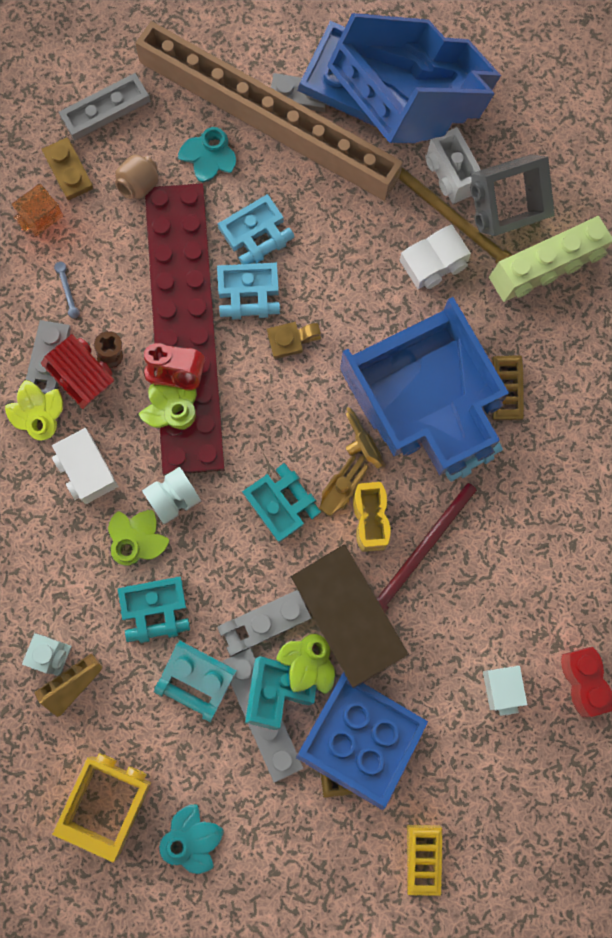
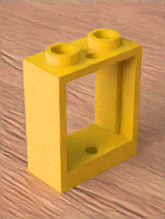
(86, 838)

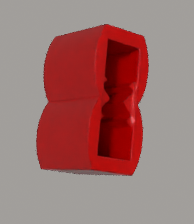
(589, 690)

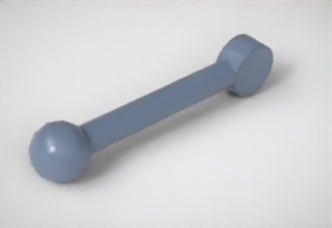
(61, 268)

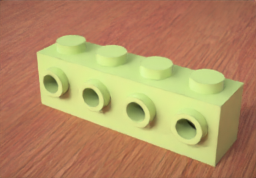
(550, 259)

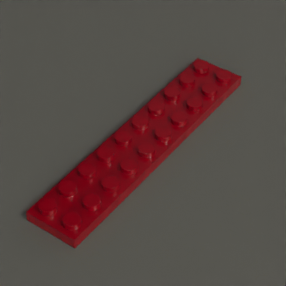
(185, 317)

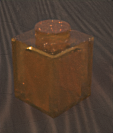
(36, 210)

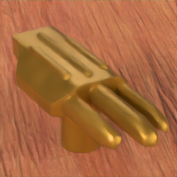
(363, 442)
(340, 489)

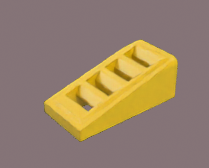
(424, 831)

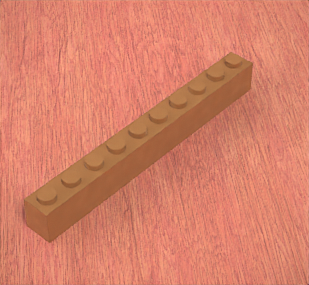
(268, 111)

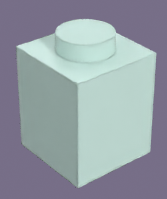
(505, 689)

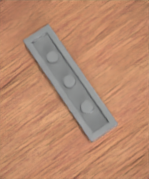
(273, 744)

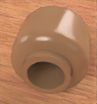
(136, 176)

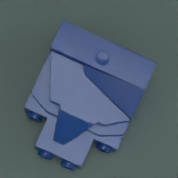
(411, 76)
(430, 390)

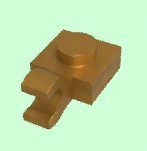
(288, 340)

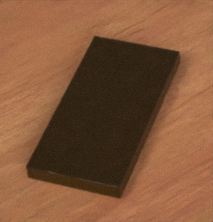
(349, 616)

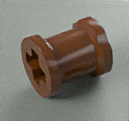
(108, 340)

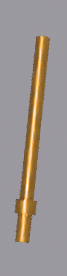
(453, 216)

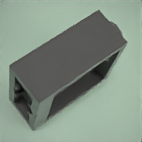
(537, 189)

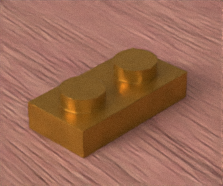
(67, 168)

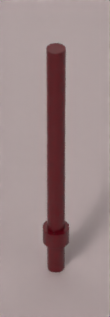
(425, 545)

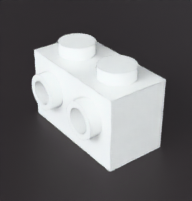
(453, 164)

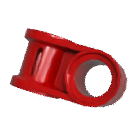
(175, 368)

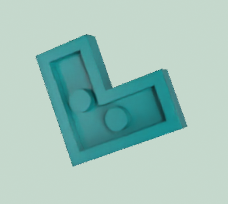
(267, 693)

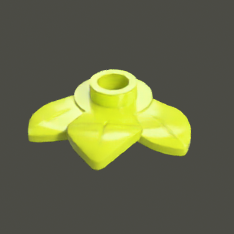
(35, 406)

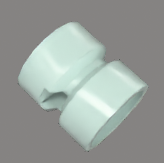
(171, 495)

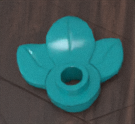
(208, 158)
(196, 841)

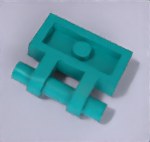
(275, 509)
(153, 599)

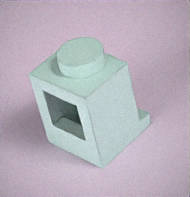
(46, 654)

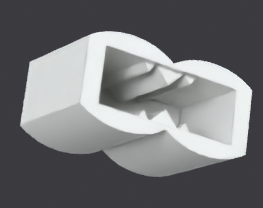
(435, 257)

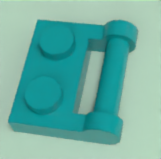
(198, 672)

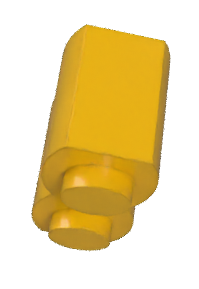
(369, 507)

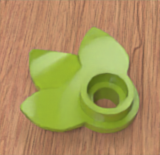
(166, 403)
(138, 533)
(306, 666)

